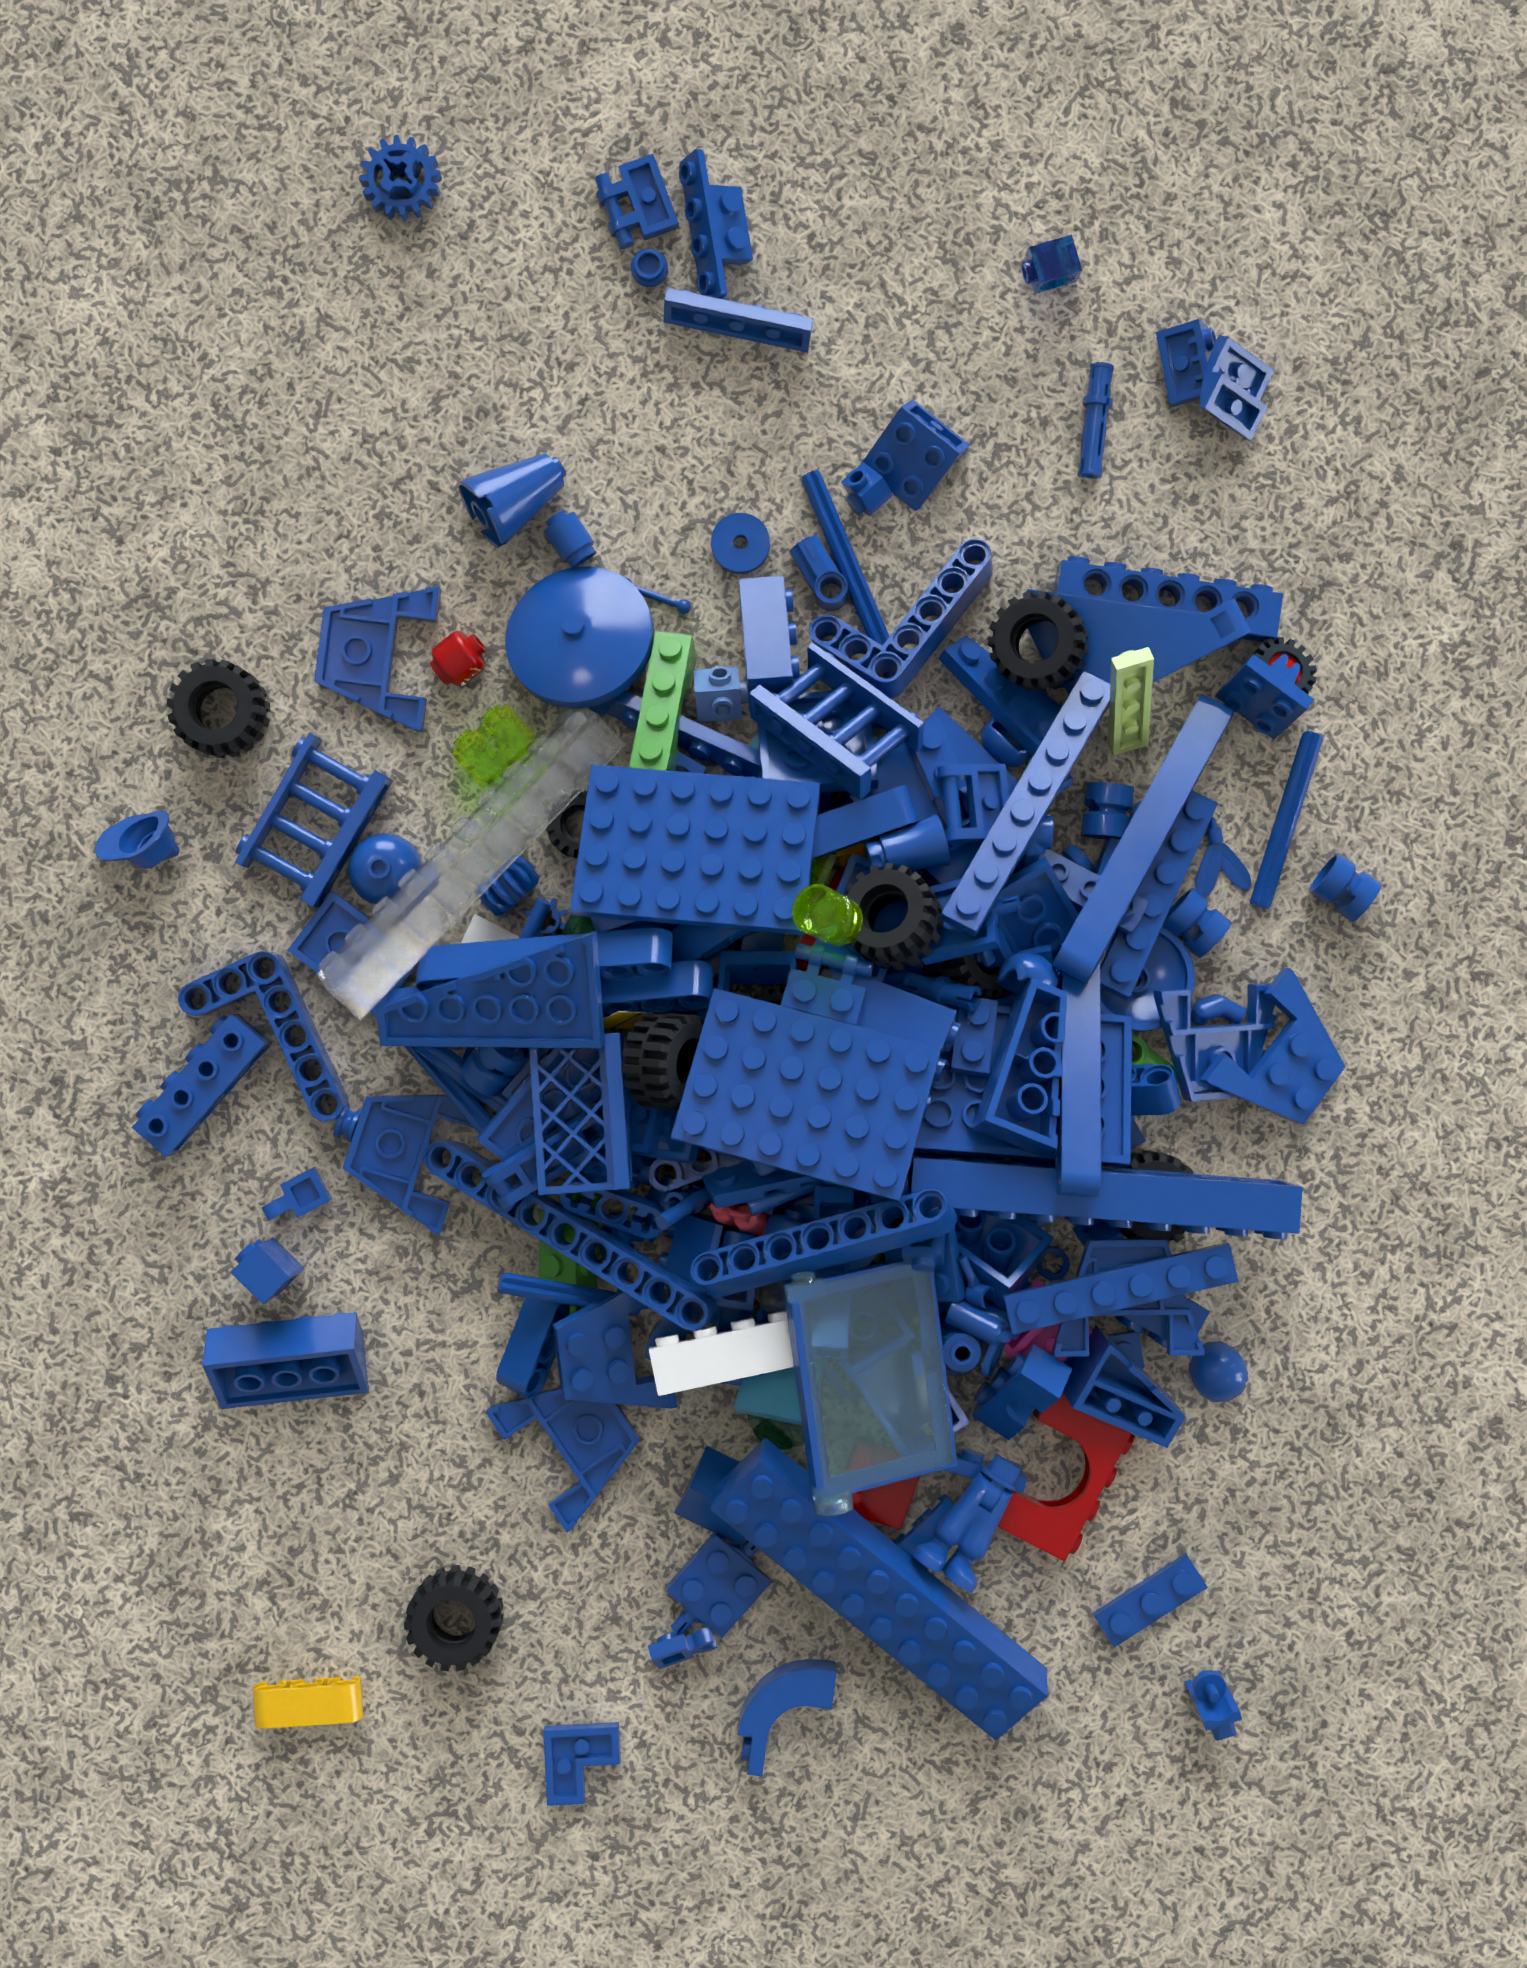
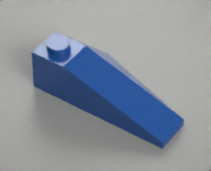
(1001, 1250)

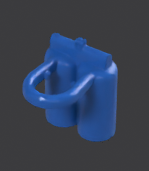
(983, 1323)

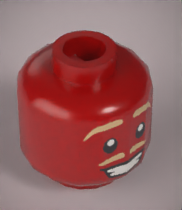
(458, 658)

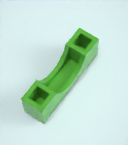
(666, 684)

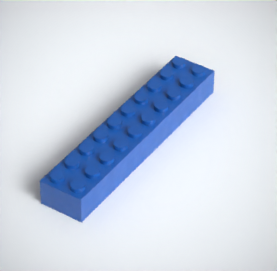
(1124, 1196)
(881, 1592)

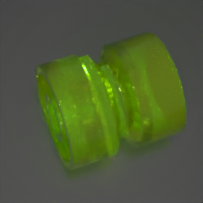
(827, 915)

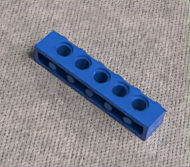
(1260, 600)

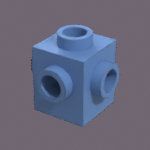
(719, 694)

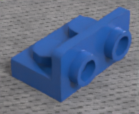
(1184, 359)

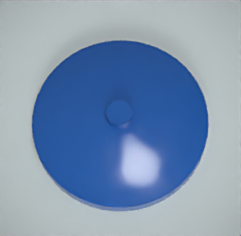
(579, 637)

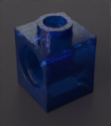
(1051, 264)

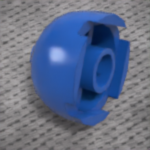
(380, 864)

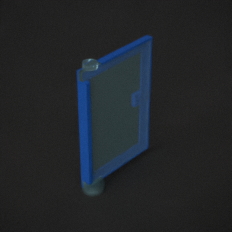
(869, 1379)

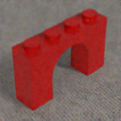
(1058, 1523)

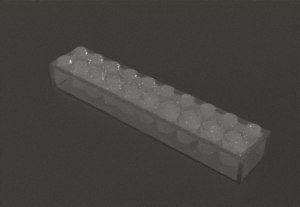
(468, 860)

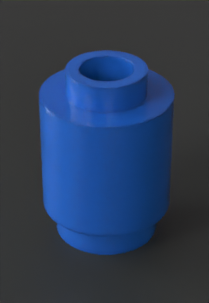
(569, 538)

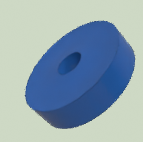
(743, 526)

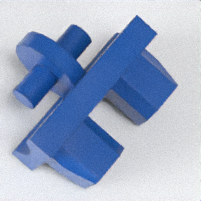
(1214, 1703)

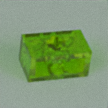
(513, 744)

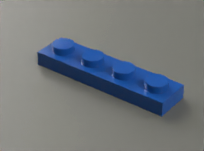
(737, 320)

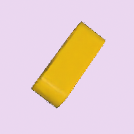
(307, 1704)

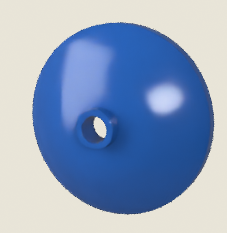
(1166, 968)

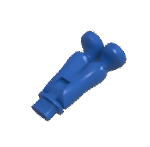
(970, 1524)

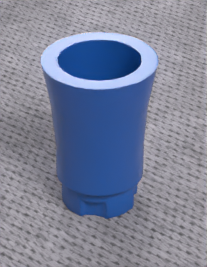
(914, 846)

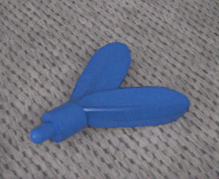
(1218, 856)

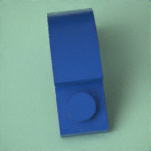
(785, 1687)

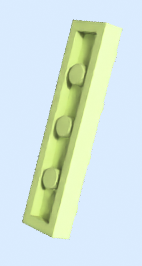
(1130, 700)

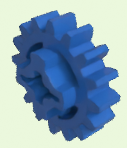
(401, 161)

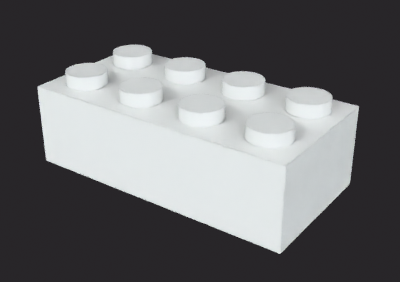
(722, 1355)

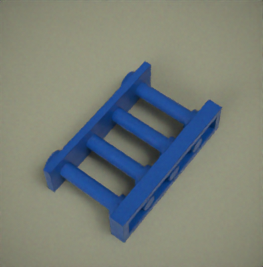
(827, 750)
(332, 852)

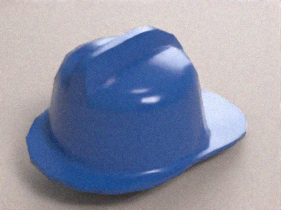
(139, 839)

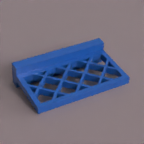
(614, 1121)

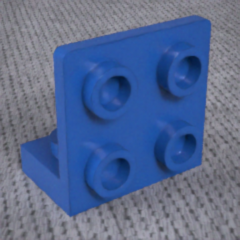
(915, 453)

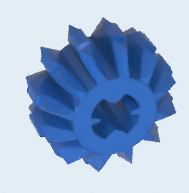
(510, 887)

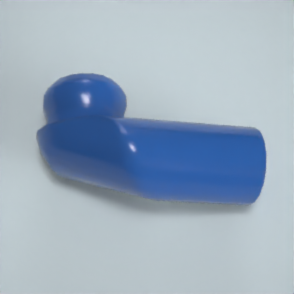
(1215, 1006)

